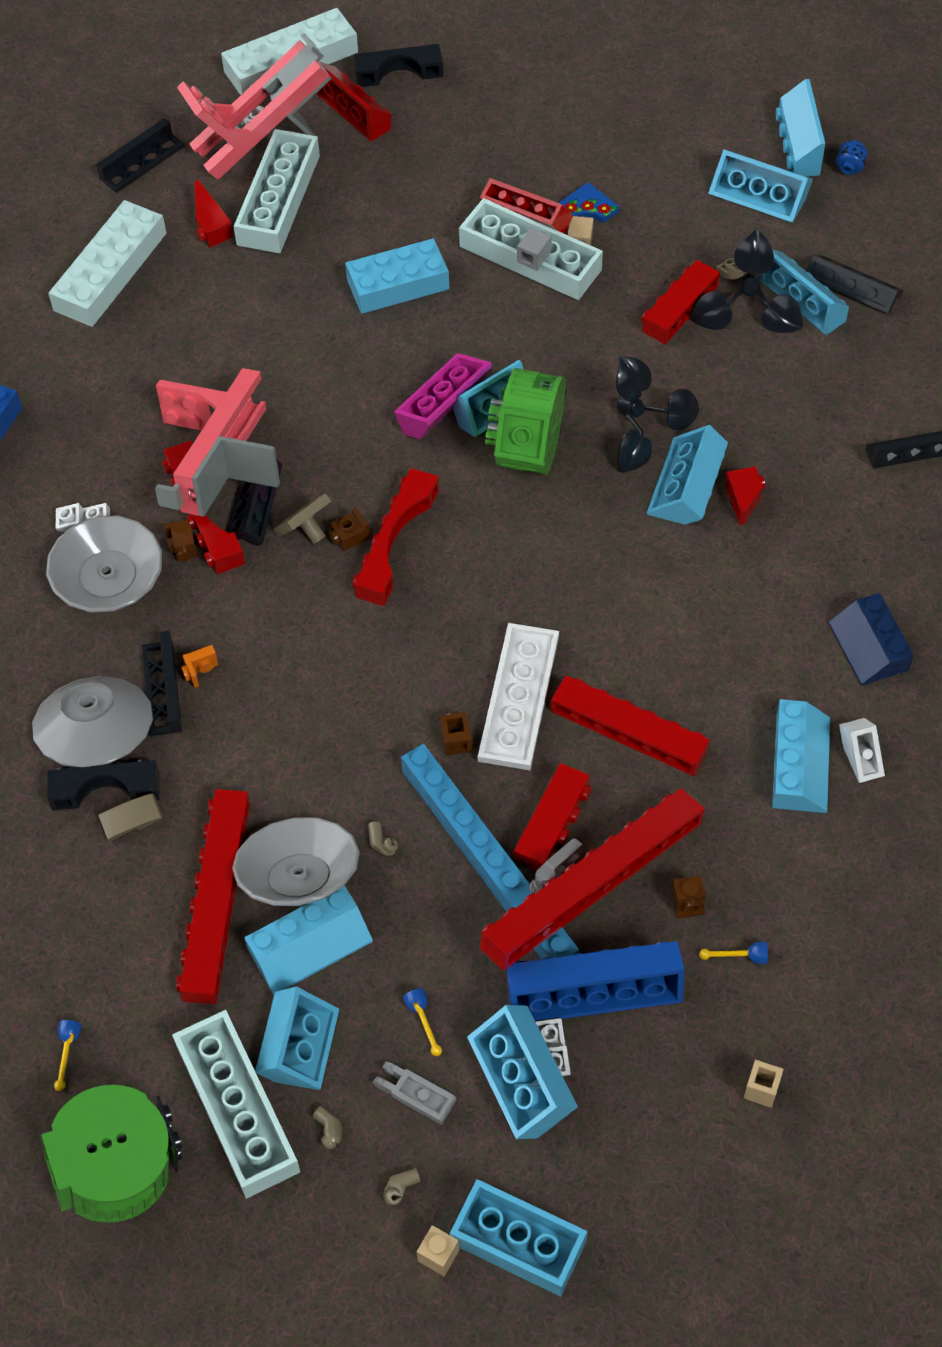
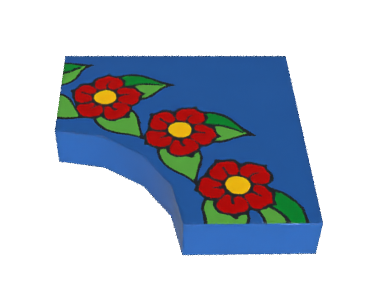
(590, 203)

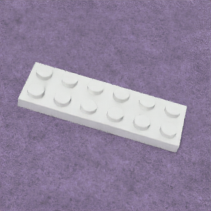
(518, 696)

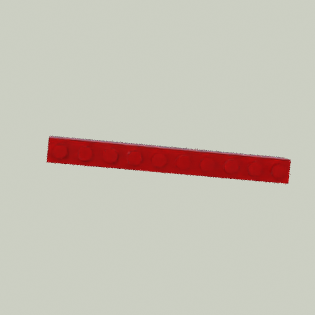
(590, 879)

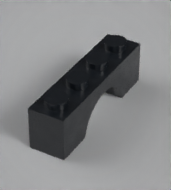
(422, 60)
(71, 785)

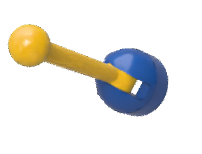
(757, 953)
(416, 1002)
(68, 1033)

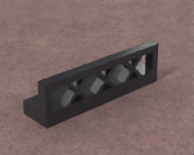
(135, 153)
(853, 283)
(905, 450)
(256, 513)
(170, 683)

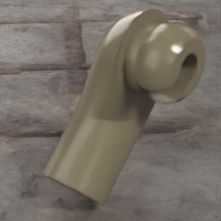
(378, 842)
(331, 1125)
(397, 1184)

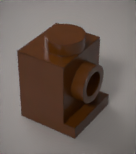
(349, 530)
(181, 540)
(456, 733)
(688, 896)

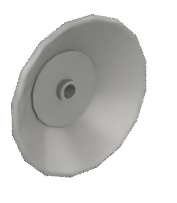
(100, 546)
(92, 721)
(296, 861)

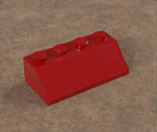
(354, 104)

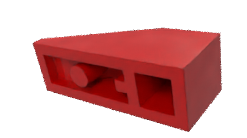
(212, 222)

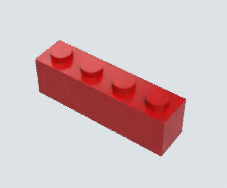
(528, 204)
(676, 305)
(552, 817)

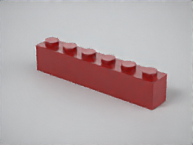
(630, 725)

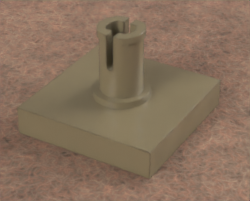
(304, 518)

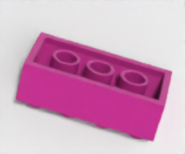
(440, 394)

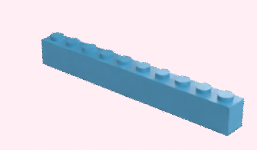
(475, 841)

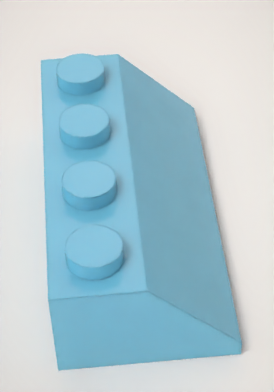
(801, 130)
(760, 186)
(815, 300)
(688, 476)
(801, 757)
(308, 940)

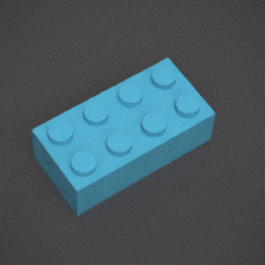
(397, 275)
(522, 1072)
(519, 1237)

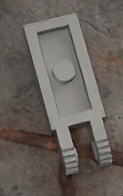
(556, 865)
(417, 1093)

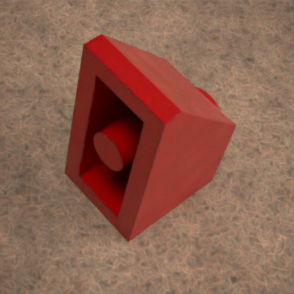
(744, 491)

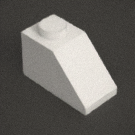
(862, 749)

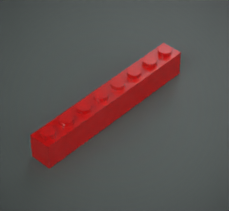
(214, 898)

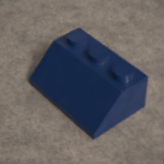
(871, 640)

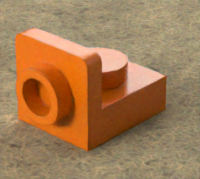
(199, 661)

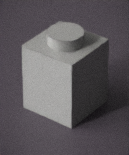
(534, 249)

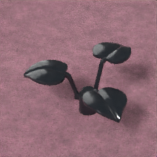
(751, 255)
(631, 380)

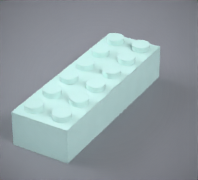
(251, 60)
(277, 191)
(496, 232)
(107, 263)
(236, 1104)

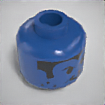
(851, 157)

